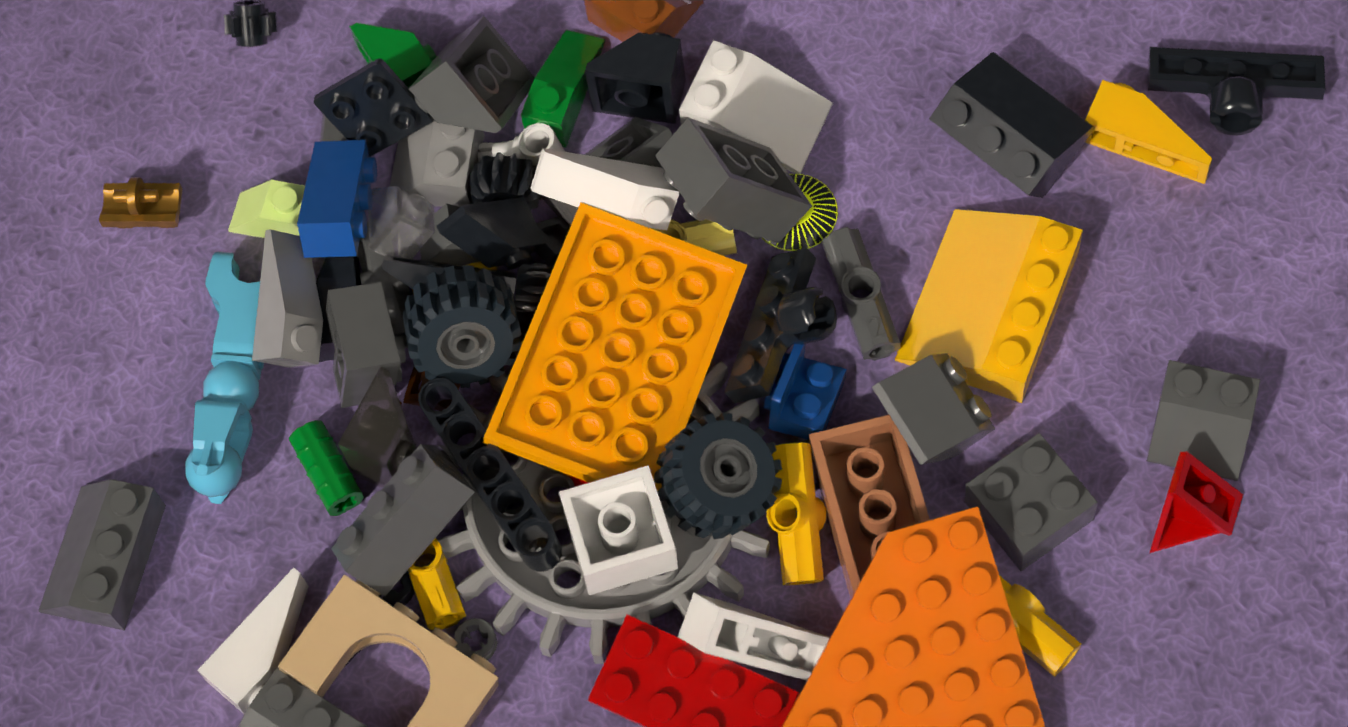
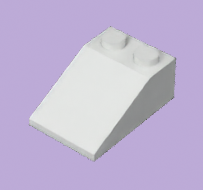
(756, 103)

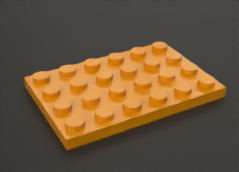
(614, 349)

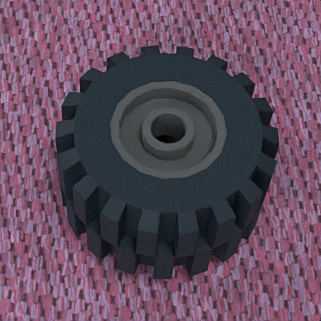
(462, 326)
(718, 475)

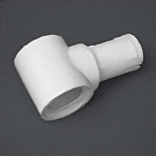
(526, 145)

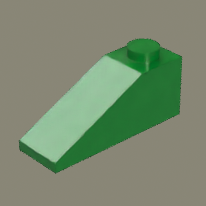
(562, 84)

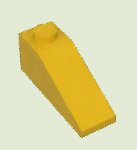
(1139, 130)

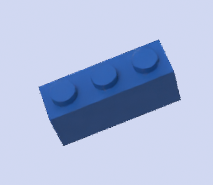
(336, 199)

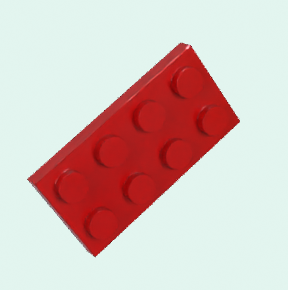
(672, 684)

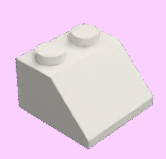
(619, 530)

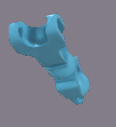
(230, 388)

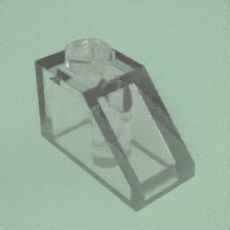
(399, 222)

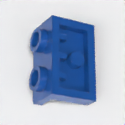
(804, 394)

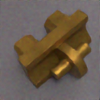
(141, 204)

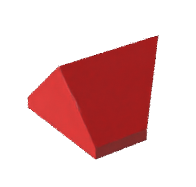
(1195, 505)

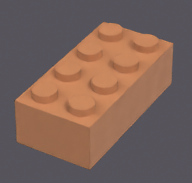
(865, 488)

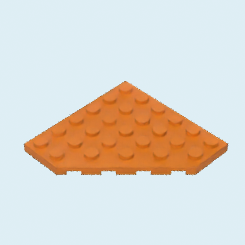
(924, 640)

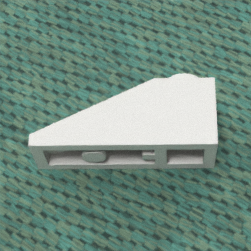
(610, 185)
(751, 637)
(257, 644)

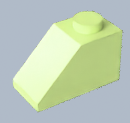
(267, 207)

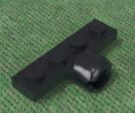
(1236, 81)
(781, 317)

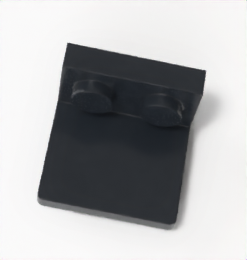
(372, 107)

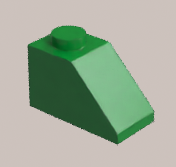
(396, 47)

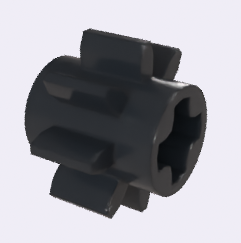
(250, 23)

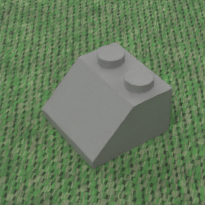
(438, 163)

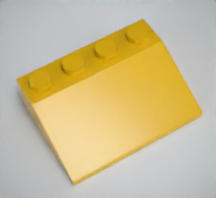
(993, 297)

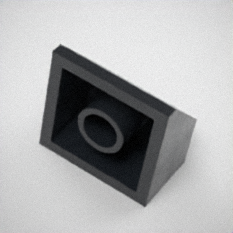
(639, 78)

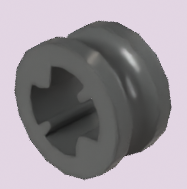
(486, 631)

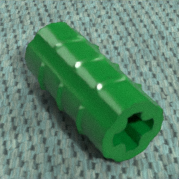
(326, 468)

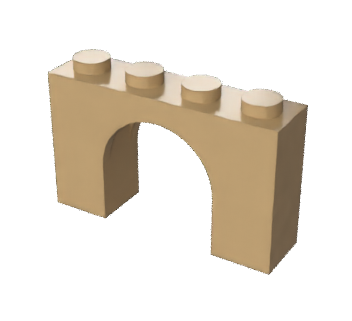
(358, 618)

